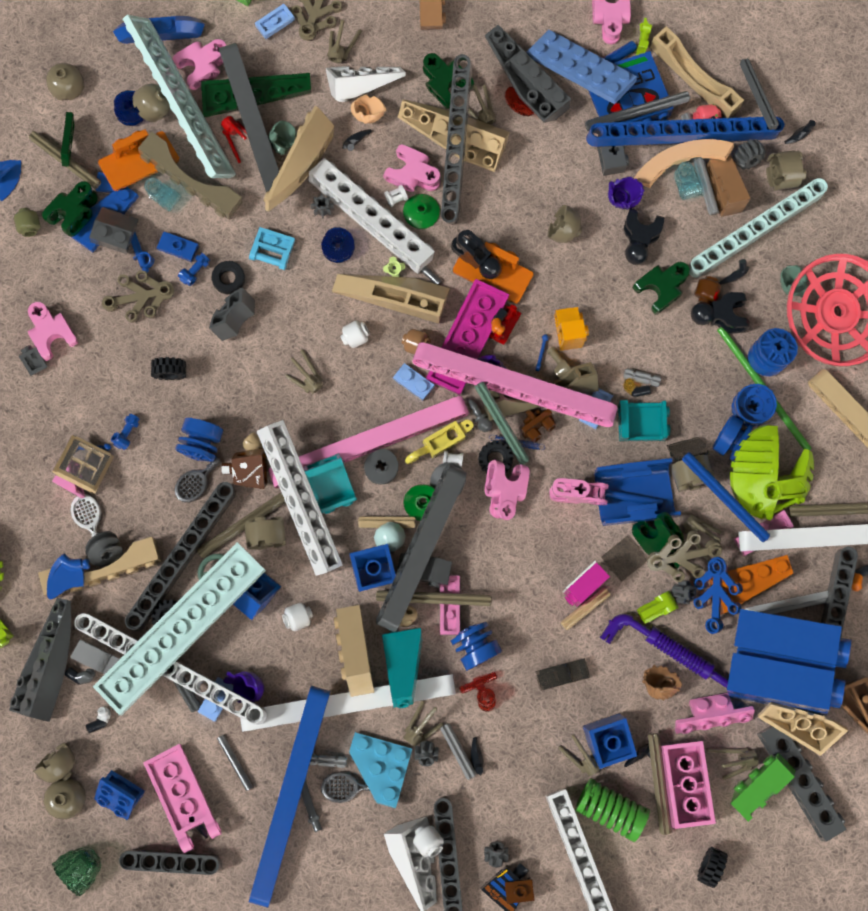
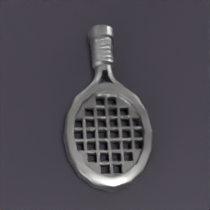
(210, 467)
(352, 794)

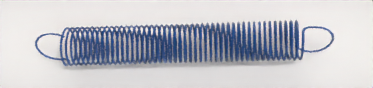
(521, 441)

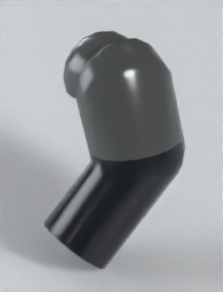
(80, 678)

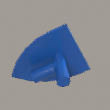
(9, 177)

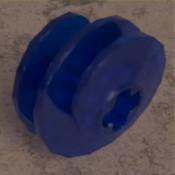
(126, 116)
(331, 238)

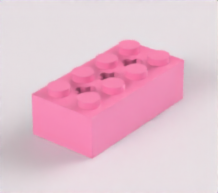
(699, 791)

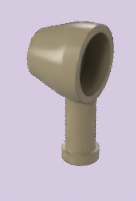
(562, 367)

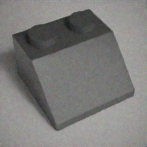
(113, 230)

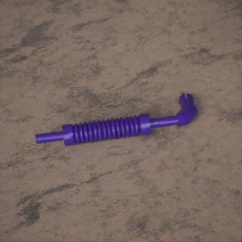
(665, 644)

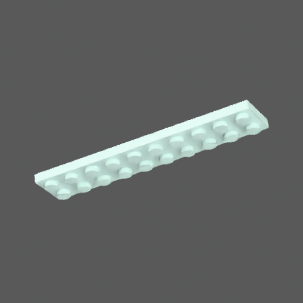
(179, 97)
(178, 629)

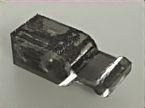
(562, 674)

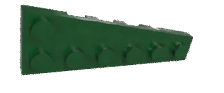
(219, 97)

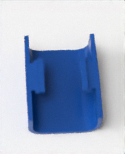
(636, 478)

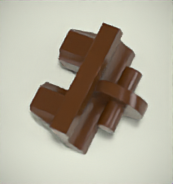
(535, 421)

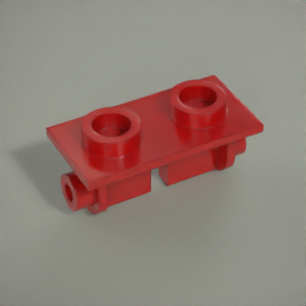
(509, 323)

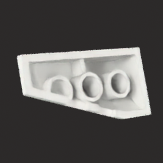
(350, 83)
(411, 864)

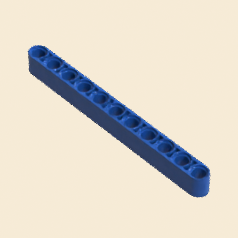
(677, 135)
(289, 796)

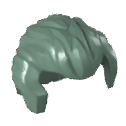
(282, 136)
(787, 278)

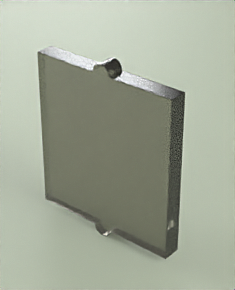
(694, 446)
(624, 558)

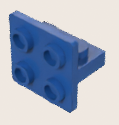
(118, 794)

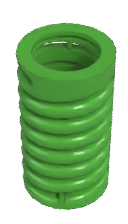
(597, 793)

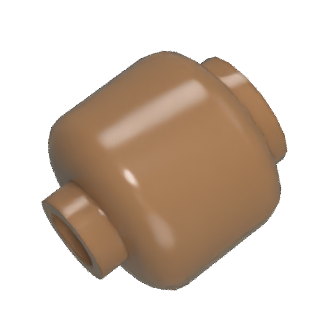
(413, 338)

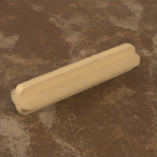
(377, 521)
(585, 608)

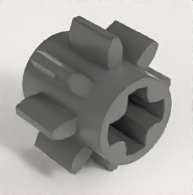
(321, 200)
(684, 592)
(426, 753)
(496, 854)

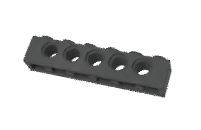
(835, 823)

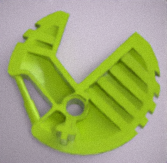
(756, 476)

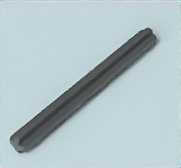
(641, 109)

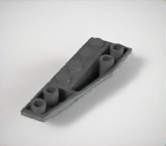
(528, 78)
(45, 666)

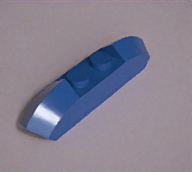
(167, 28)

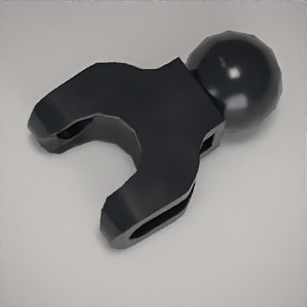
(640, 236)
(476, 254)
(721, 313)

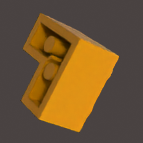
(570, 328)

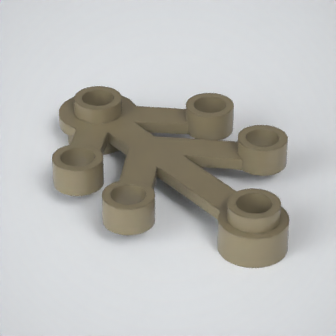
(314, 13)
(140, 295)
(682, 555)

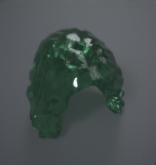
(78, 869)

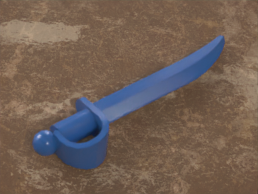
(140, 256)

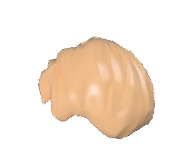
(368, 109)

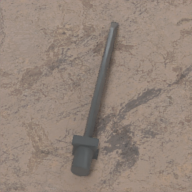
(313, 817)

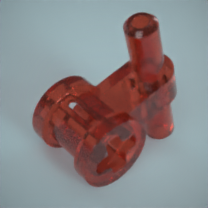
(483, 692)

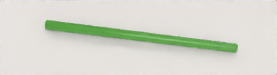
(757, 379)

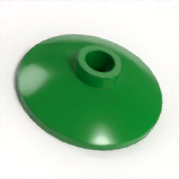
(421, 219)
(412, 502)

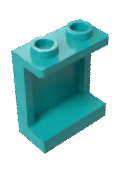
(643, 421)
(330, 483)

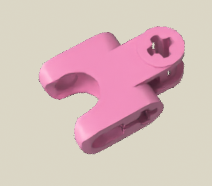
(611, 17)
(205, 60)
(415, 172)
(48, 329)
(505, 491)
(587, 491)

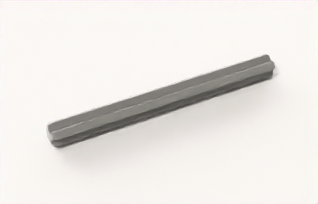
(704, 179)

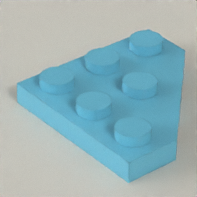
(381, 767)

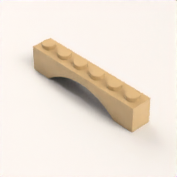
(674, 54)
(139, 555)

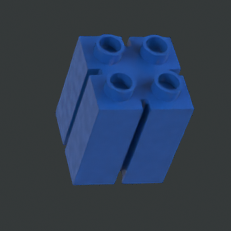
(788, 662)

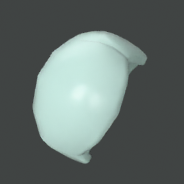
(390, 533)

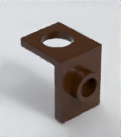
(519, 891)

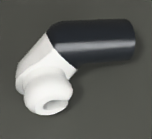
(101, 721)

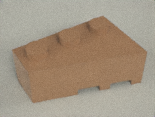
(431, 14)
(727, 186)
(856, 701)

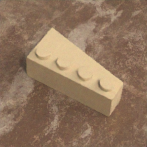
(353, 651)

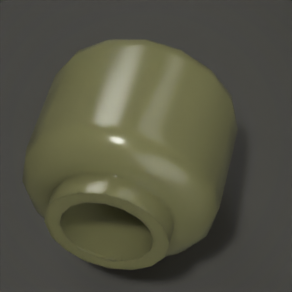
(27, 222)

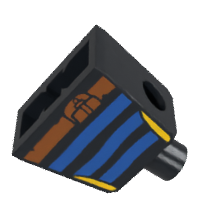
(496, 885)

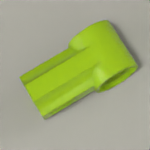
(660, 606)

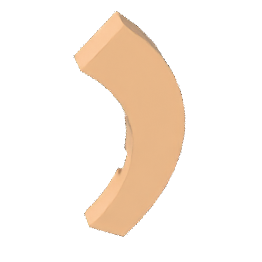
(681, 153)

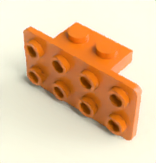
(125, 165)
(512, 280)

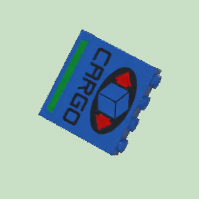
(646, 89)

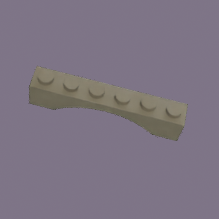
(218, 197)
(579, 378)

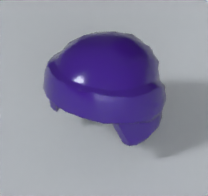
(246, 685)

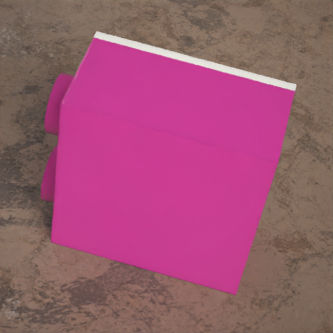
(585, 584)

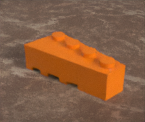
(756, 578)

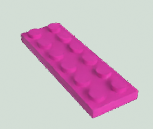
(471, 329)

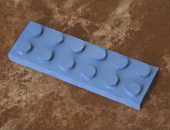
(582, 66)

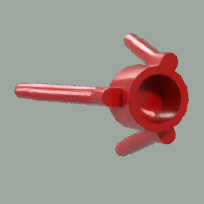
(233, 127)

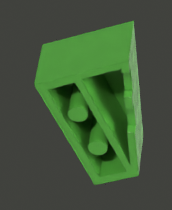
(762, 785)

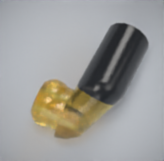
(634, 390)

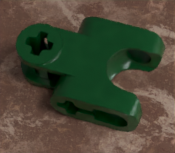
(440, 78)
(73, 207)
(664, 284)
(655, 539)

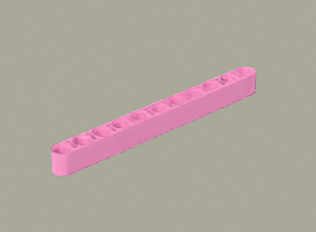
(515, 384)
(388, 433)

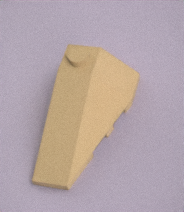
(807, 728)

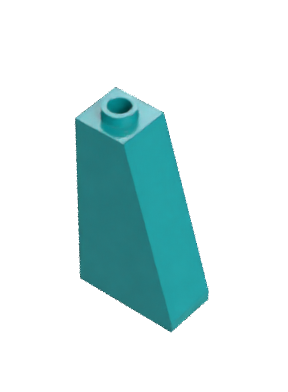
(402, 661)

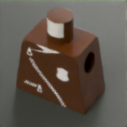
(248, 468)

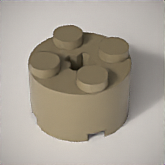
(785, 170)
(686, 478)
(265, 533)

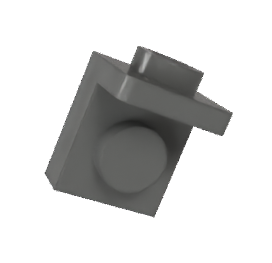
(32, 360)

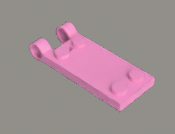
(180, 795)

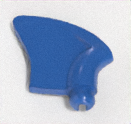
(66, 574)

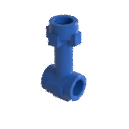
(187, 276)
(120, 439)

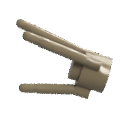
(336, 53)
(486, 114)
(312, 383)
(695, 524)
(414, 734)
(746, 760)
(589, 763)

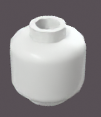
(355, 334)
(297, 617)
(428, 841)

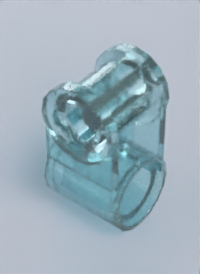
(688, 184)
(163, 195)

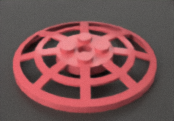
(825, 309)

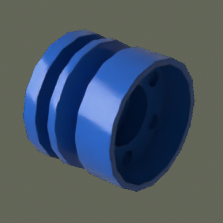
(772, 352)
(756, 395)
(731, 436)
(199, 439)
(476, 645)

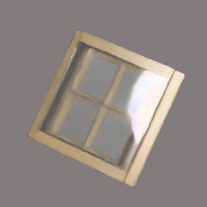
(83, 464)

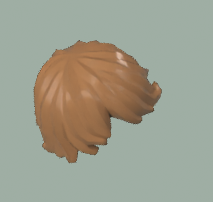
(661, 683)

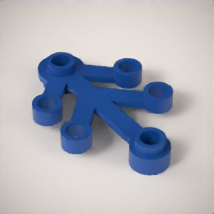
(717, 593)

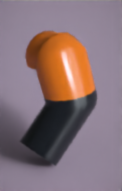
(496, 321)
(858, 577)

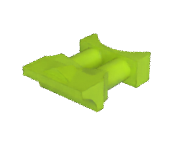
(645, 30)

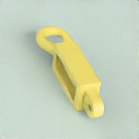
(439, 442)

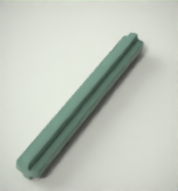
(501, 423)

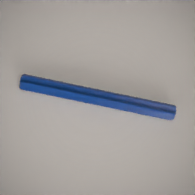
(725, 497)

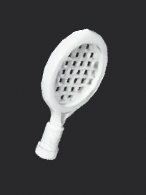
(96, 520)

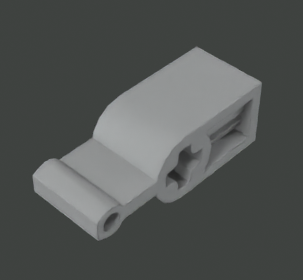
(93, 657)

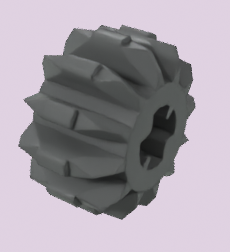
(749, 154)

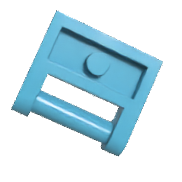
(272, 242)

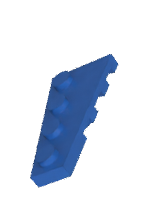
(117, 201)

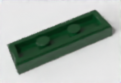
(67, 139)

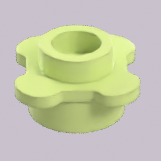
(393, 262)

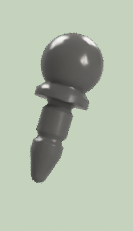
(483, 422)

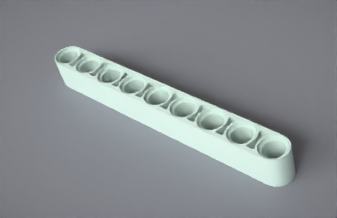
(763, 221)

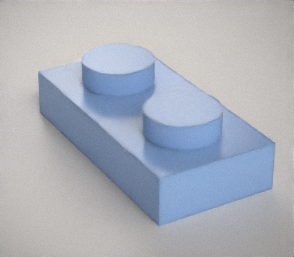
(274, 21)
(413, 382)
(210, 709)

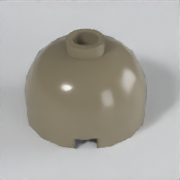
(64, 81)
(151, 102)
(566, 225)
(56, 765)
(64, 799)

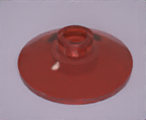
(516, 103)

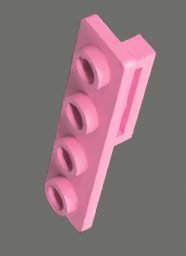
(713, 712)

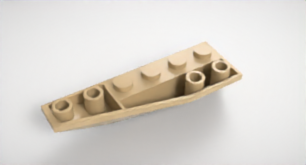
(483, 141)
(304, 155)
(396, 293)

